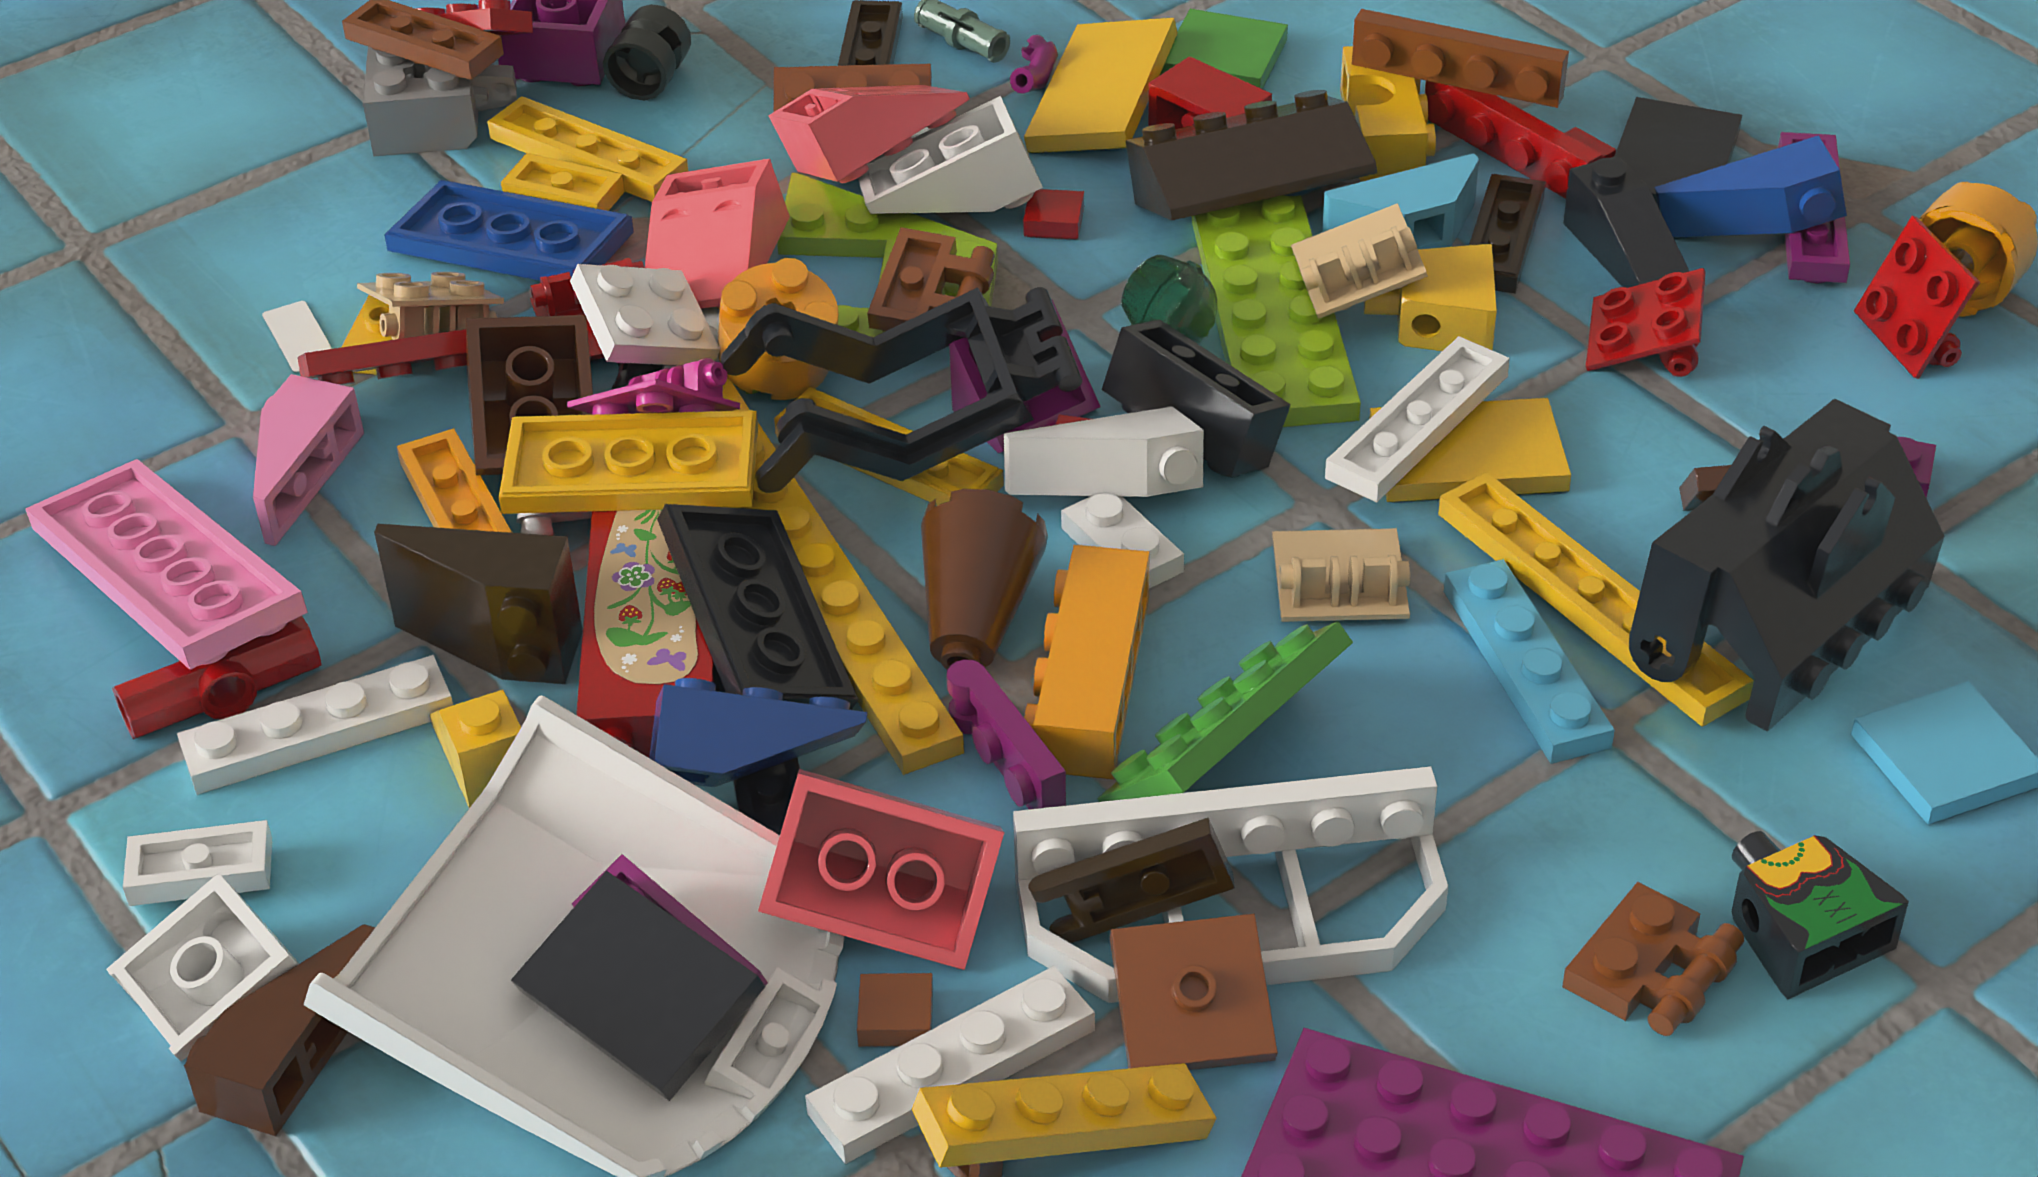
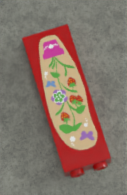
(634, 627)

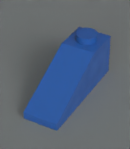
(1757, 195)

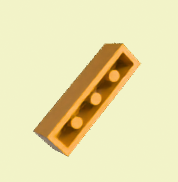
(1091, 658)

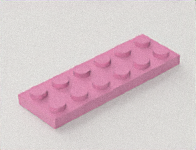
(167, 563)

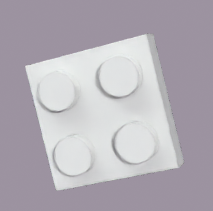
(643, 315)

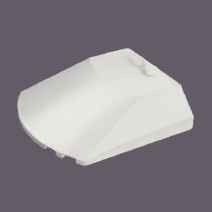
(546, 826)

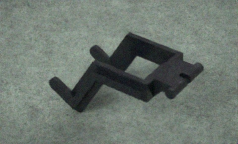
(1014, 350)

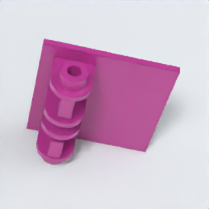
(679, 389)

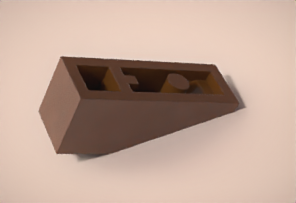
(269, 1045)

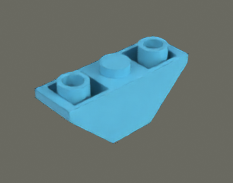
(1431, 199)

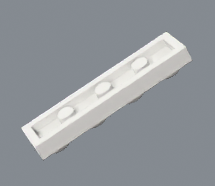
(1416, 419)
(313, 724)
(975, 1047)

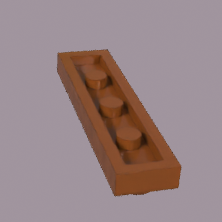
(1460, 58)

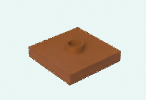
(1193, 993)

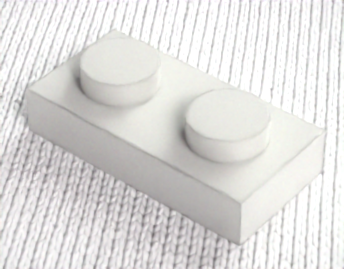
(1115, 523)
(183, 861)

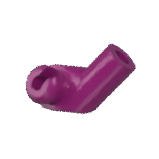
(1037, 73)

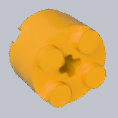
(1988, 235)
(788, 285)

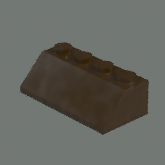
(1247, 155)

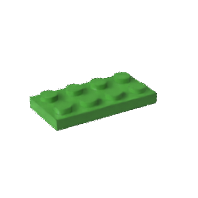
(1227, 714)

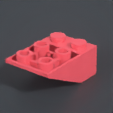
(843, 129)
(716, 225)

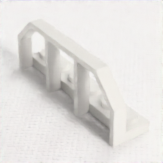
(1247, 823)

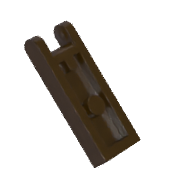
(1136, 881)

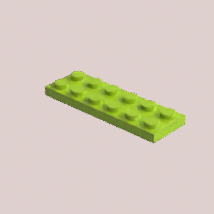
(1267, 313)

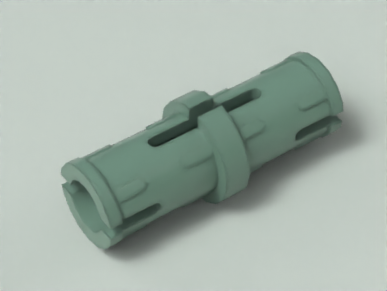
(962, 29)

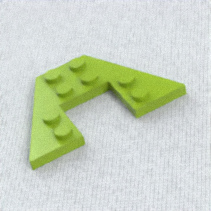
(838, 224)

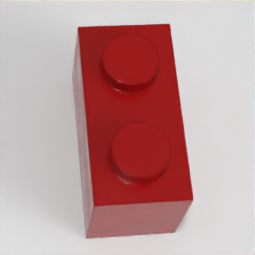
(1198, 89)

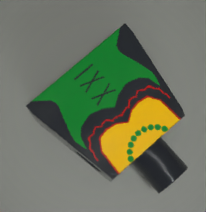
(1812, 910)

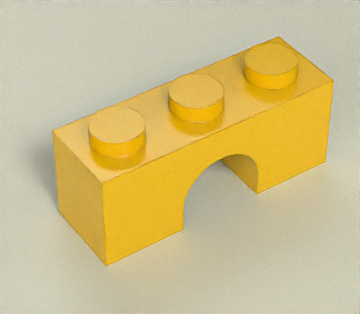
(1389, 116)

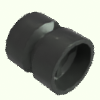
(647, 52)

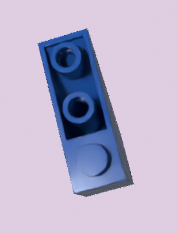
(727, 735)

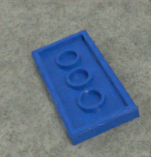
(507, 231)

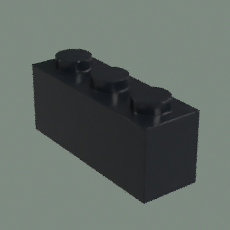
(1164, 368)

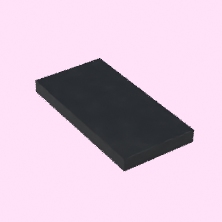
(754, 602)

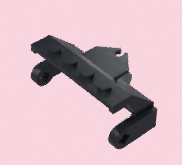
(1792, 560)

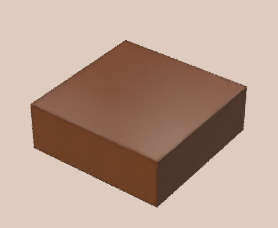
(894, 1008)

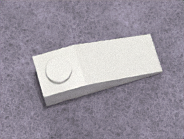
(1112, 455)

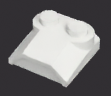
(200, 963)

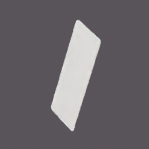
(295, 331)

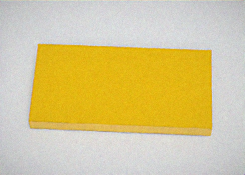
(1100, 86)
(629, 461)

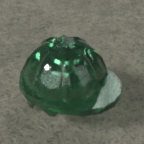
(1174, 294)

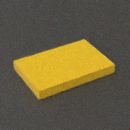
(1502, 437)

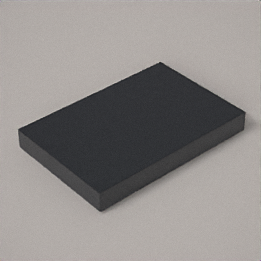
(1676, 140)
(638, 984)

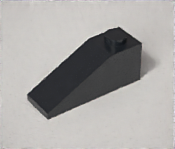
(1620, 222)

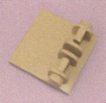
(1359, 260)
(429, 305)
(1340, 575)

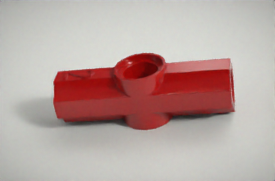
(218, 687)

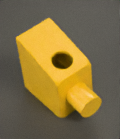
(1448, 303)

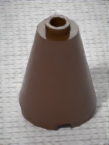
(976, 571)

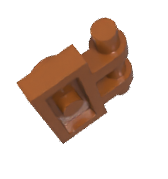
(918, 273)
(1636, 947)

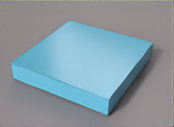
(1947, 752)

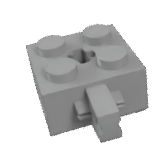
(426, 108)

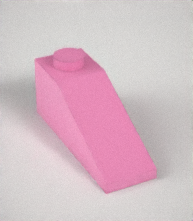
(300, 444)

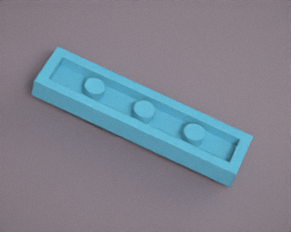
(1528, 662)

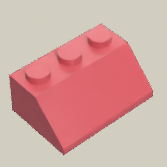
(881, 869)

